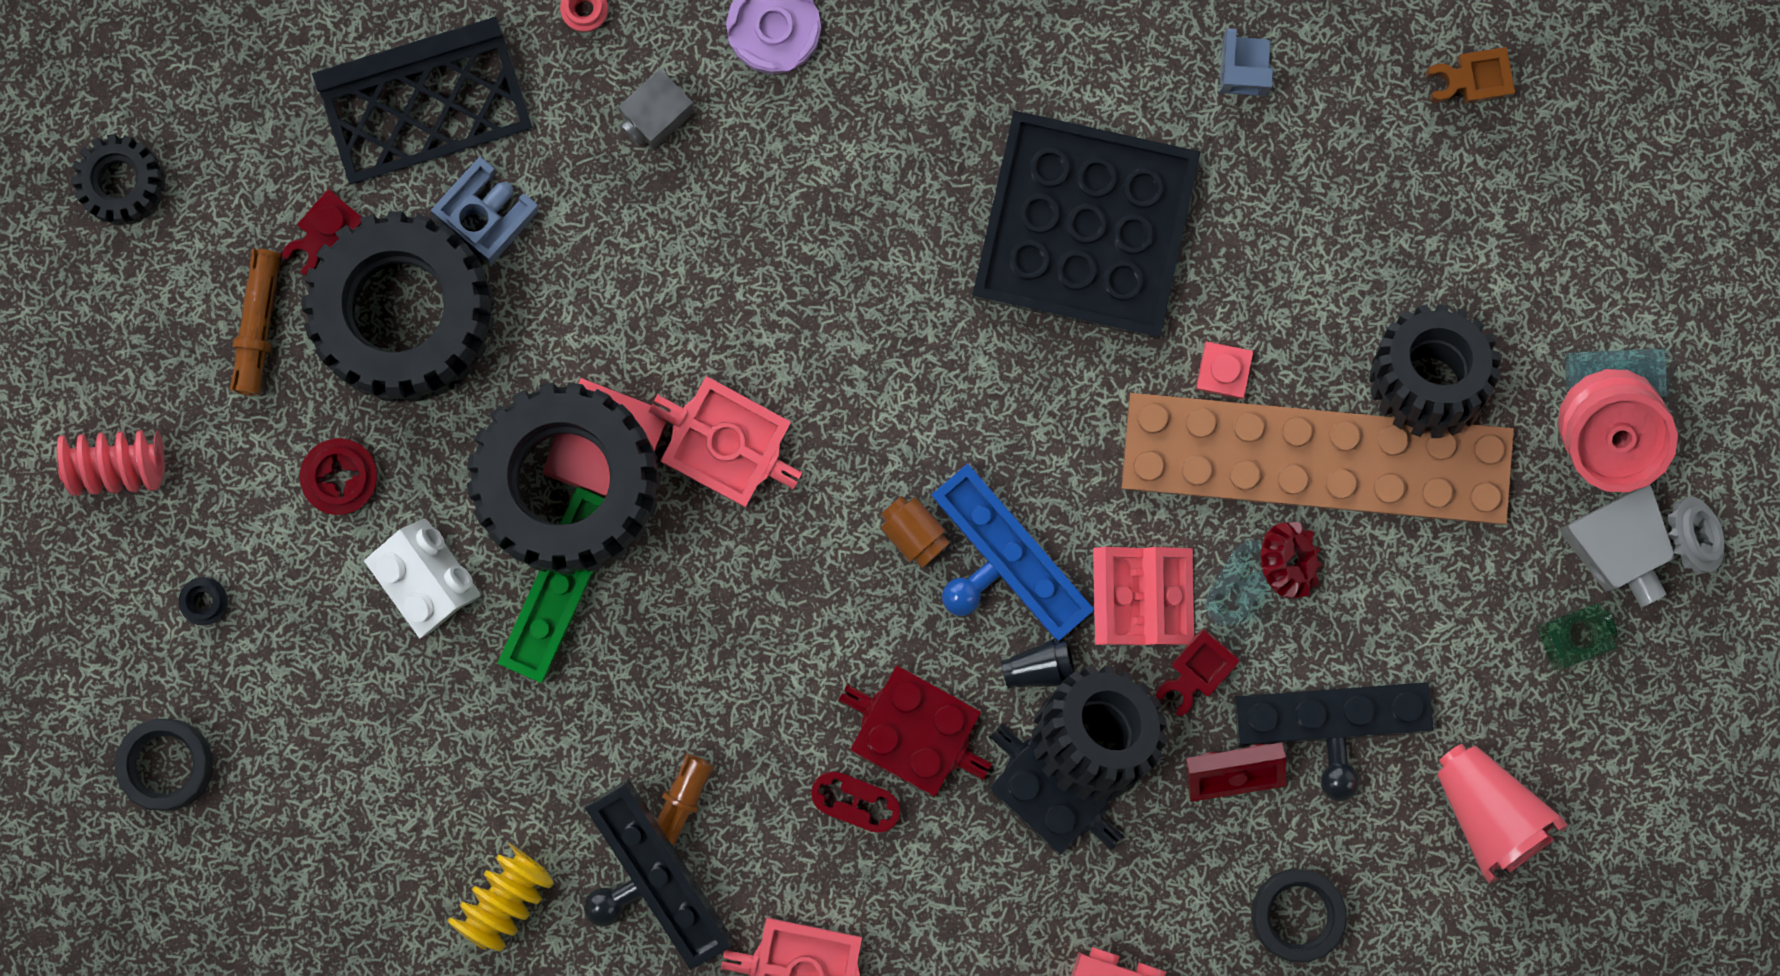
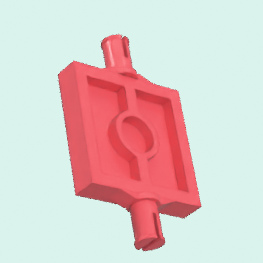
(725, 441)
(798, 951)

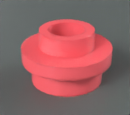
(584, 24)

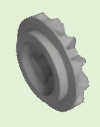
(1696, 535)

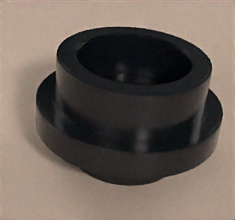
(188, 597)

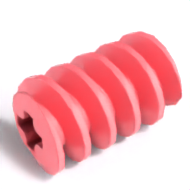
(111, 465)

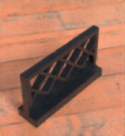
(410, 60)

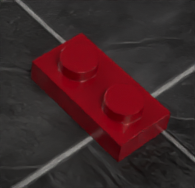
(1236, 771)

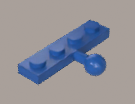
(1009, 555)

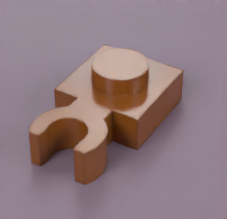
(1479, 76)

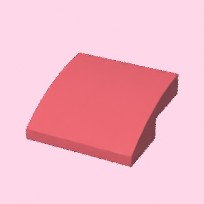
(582, 462)
(1143, 596)

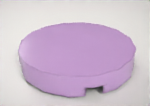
(773, 43)

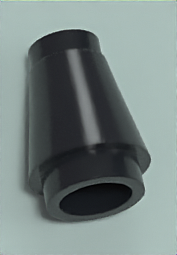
(1039, 666)

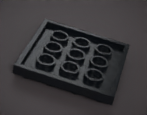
(1086, 225)

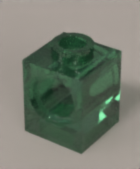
(1557, 641)

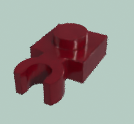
(321, 224)
(1201, 666)

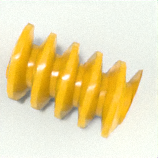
(502, 900)

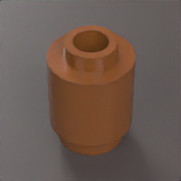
(913, 530)

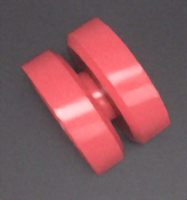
(1617, 430)

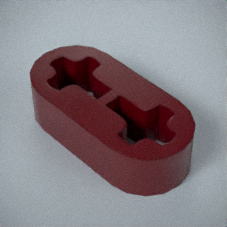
(850, 813)

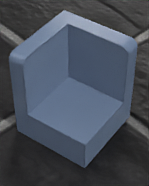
(1245, 65)

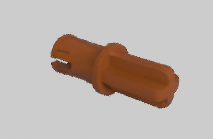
(684, 795)

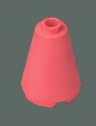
(1495, 811)

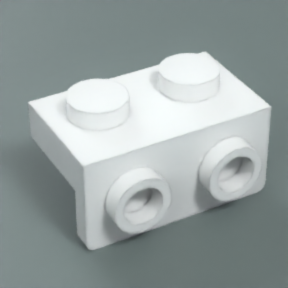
(422, 576)

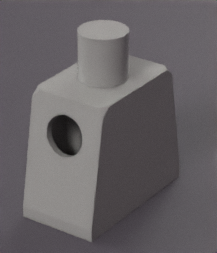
(1624, 544)

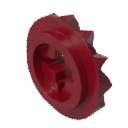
(321, 462)
(1278, 547)

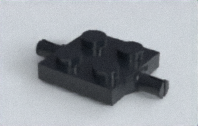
(1040, 804)

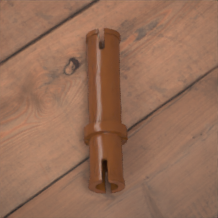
(254, 332)

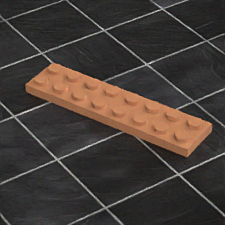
(1315, 459)

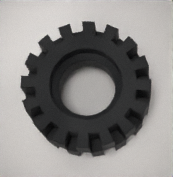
(102, 156)

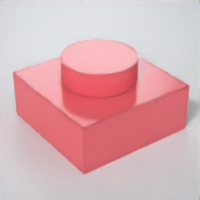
(1224, 370)

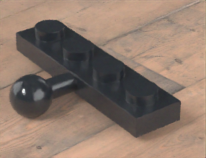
(1334, 717)
(655, 875)

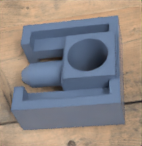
(461, 202)

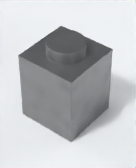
(655, 110)

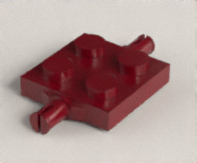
(915, 731)

